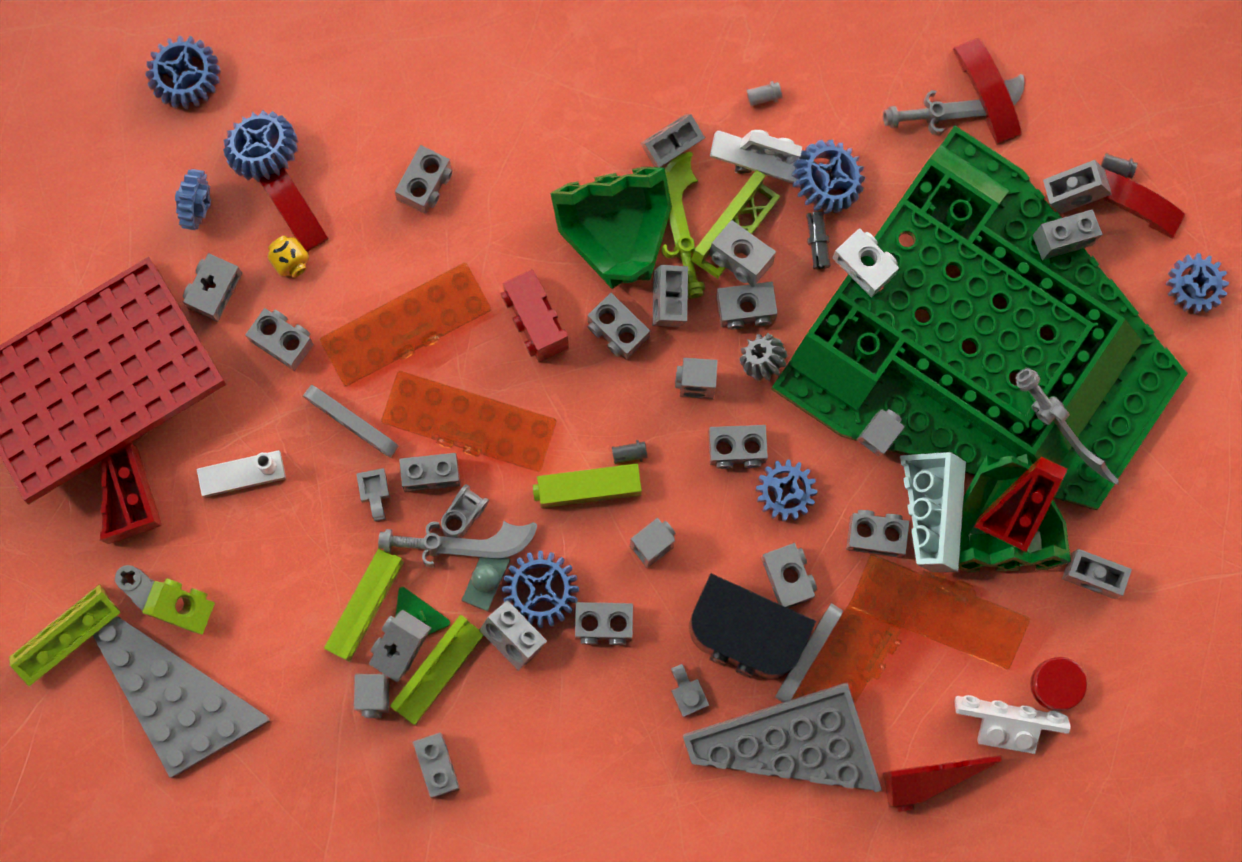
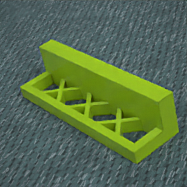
(732, 212)
(364, 605)
(63, 635)
(437, 670)

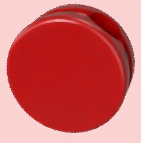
(1058, 684)

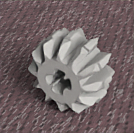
(763, 357)

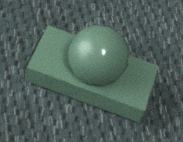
(485, 582)

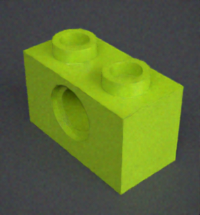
(162, 606)

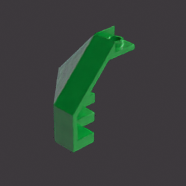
(616, 222)
(981, 549)

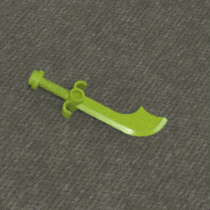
(679, 178)

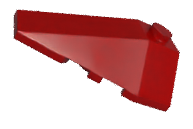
(918, 784)

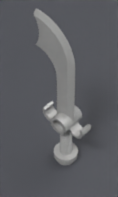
(941, 111)
(1054, 410)
(505, 543)

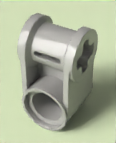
(466, 508)
(139, 590)

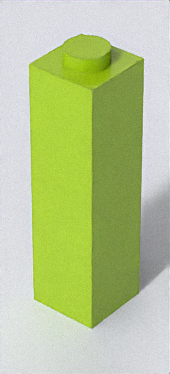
(587, 486)

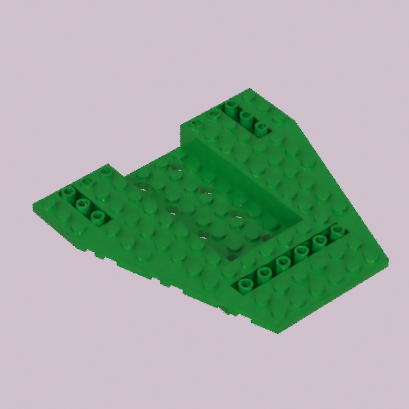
(874, 354)

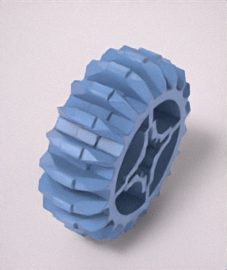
(163, 65)
(260, 145)
(846, 179)
(555, 568)

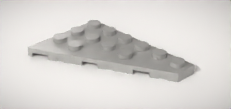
(174, 702)
(799, 739)

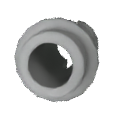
(764, 93)

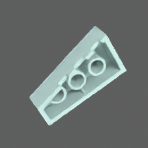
(936, 508)

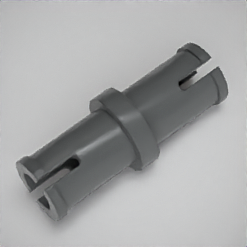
(818, 240)

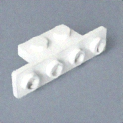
(758, 152)
(1010, 725)

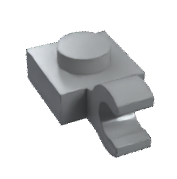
(373, 489)
(689, 694)

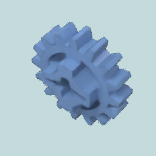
(193, 199)
(1205, 275)
(774, 485)

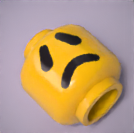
(288, 256)

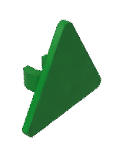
(419, 609)

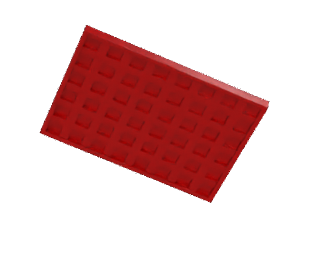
(97, 379)

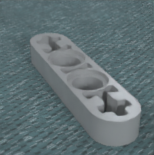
(350, 421)
(809, 653)

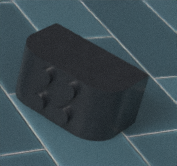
(748, 630)

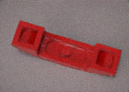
(990, 89)
(1144, 203)
(294, 209)

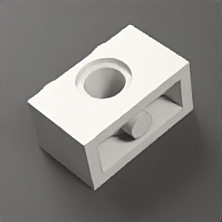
(869, 278)

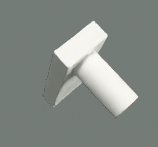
(241, 473)

